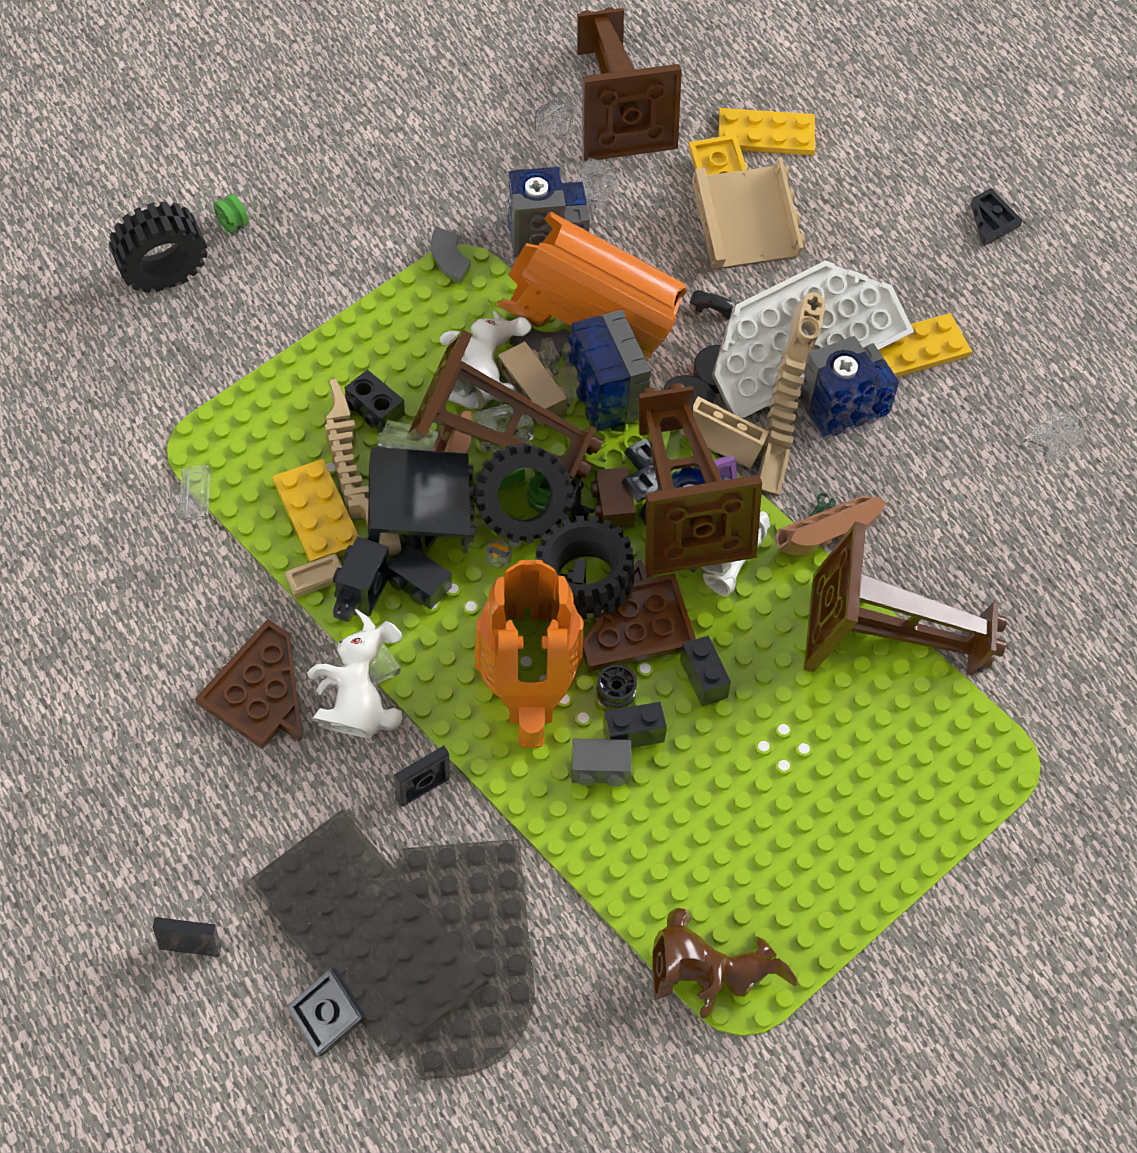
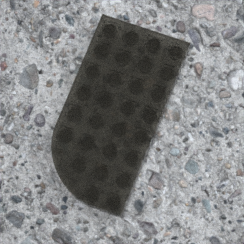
(482, 905)

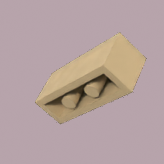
(530, 378)
(728, 433)

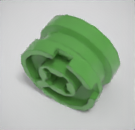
(231, 213)
(536, 493)

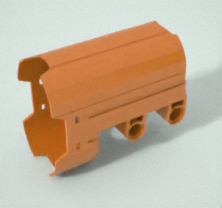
(585, 277)

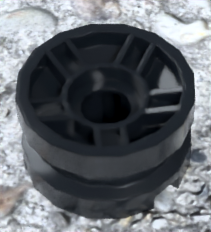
(617, 677)

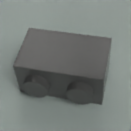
(601, 761)

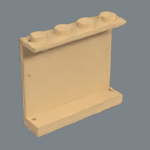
(748, 215)

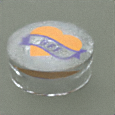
(498, 553)

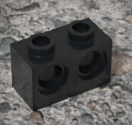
(370, 395)

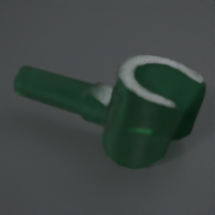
(820, 507)

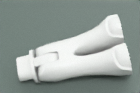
(722, 577)

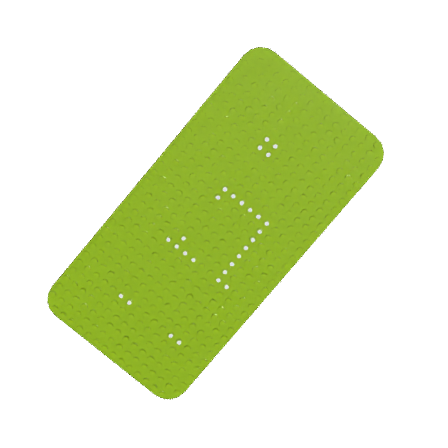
(772, 814)

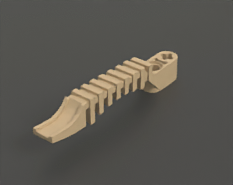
(339, 436)
(774, 459)

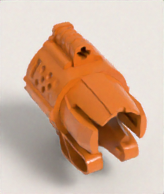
(497, 644)

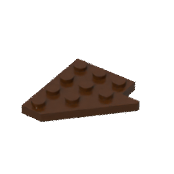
(644, 627)
(257, 688)

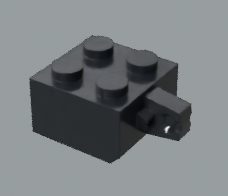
(360, 578)

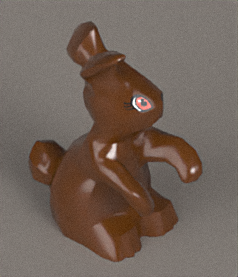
(686, 956)

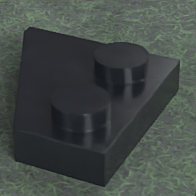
(993, 216)

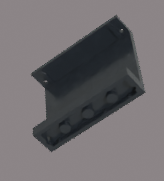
(420, 494)

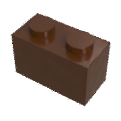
(613, 498)

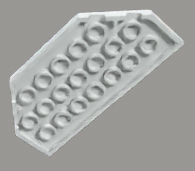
(762, 325)

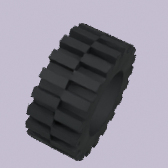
(155, 228)
(502, 464)
(597, 541)

